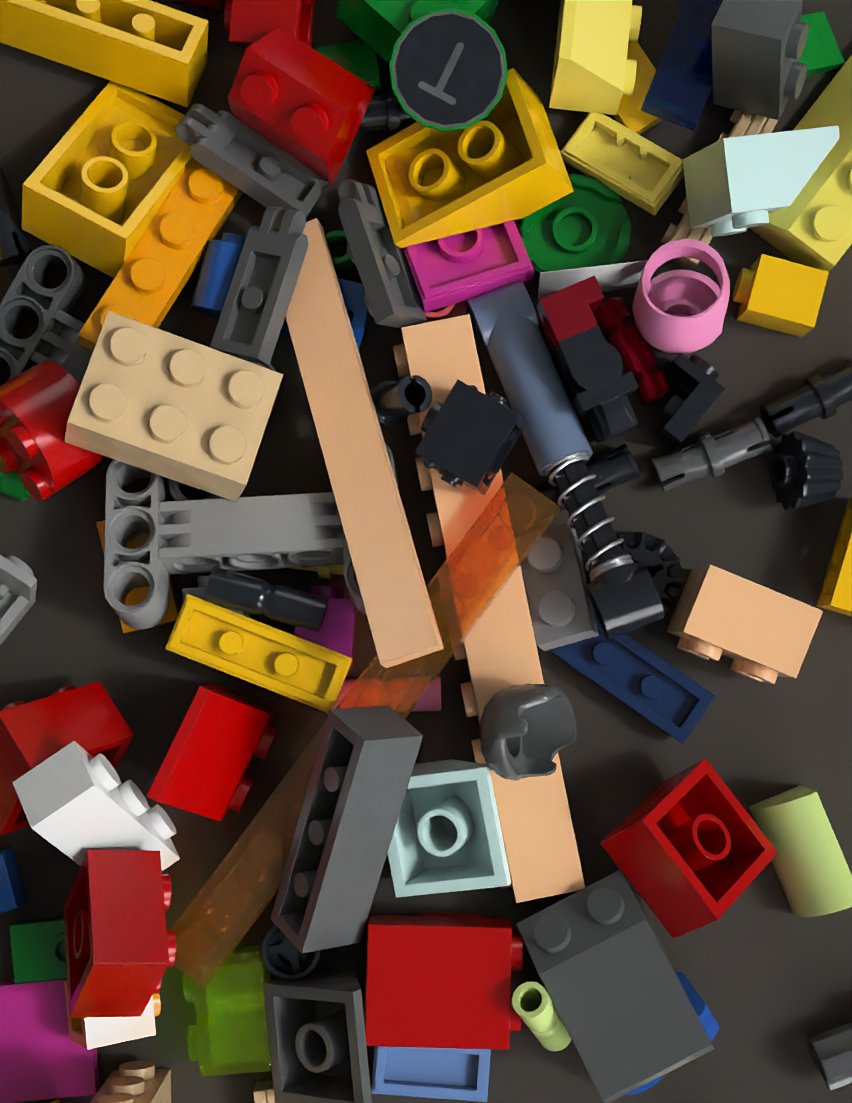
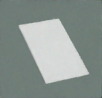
(608, 277)

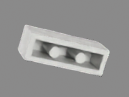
(85, 806)

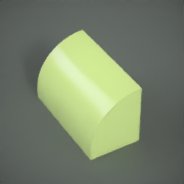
(808, 853)

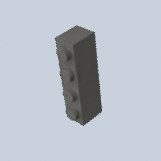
(345, 827)

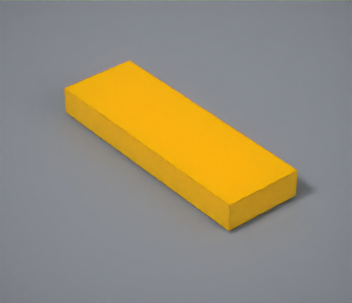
(259, 653)

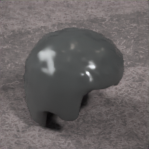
(526, 729)

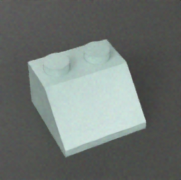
(750, 176)
(448, 832)

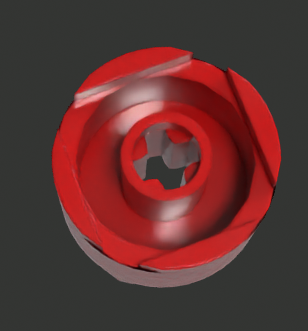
(34, 430)

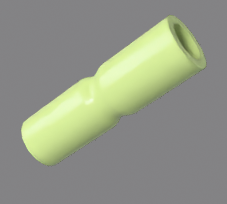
(540, 1015)

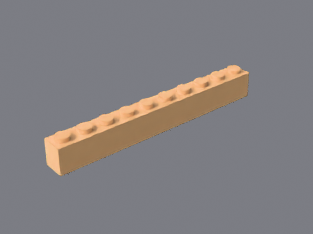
(502, 643)

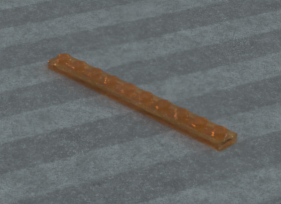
(458, 598)

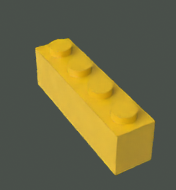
(116, 40)

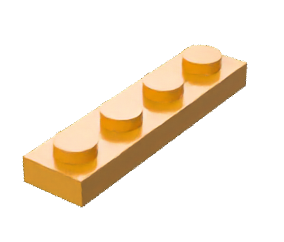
(166, 251)

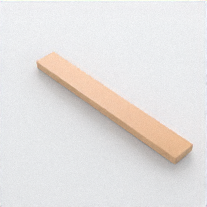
(358, 462)

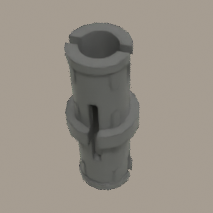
(711, 454)

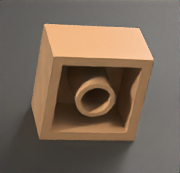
(745, 622)

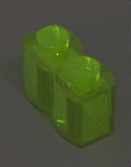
(231, 1016)

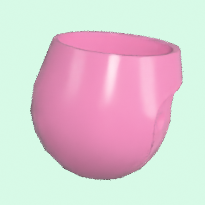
(681, 307)

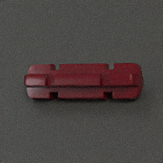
(634, 350)

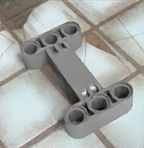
(211, 534)

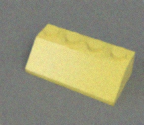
(592, 55)
(819, 220)

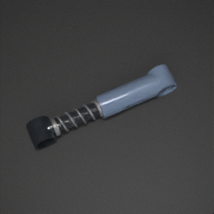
(511, 335)

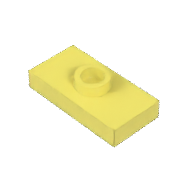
(623, 161)

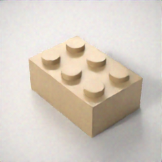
(172, 407)

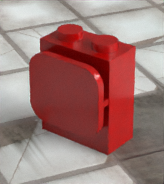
(441, 981)

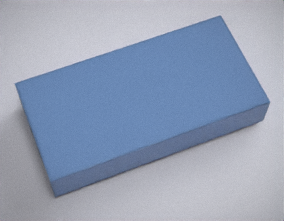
(432, 1072)

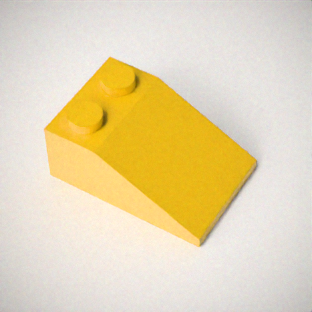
(472, 176)
(106, 178)

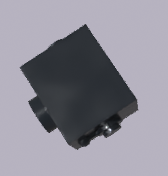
(469, 436)

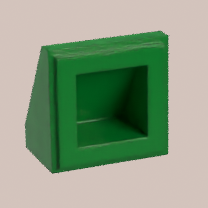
(821, 48)
(357, 59)

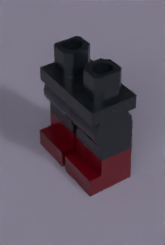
(585, 361)

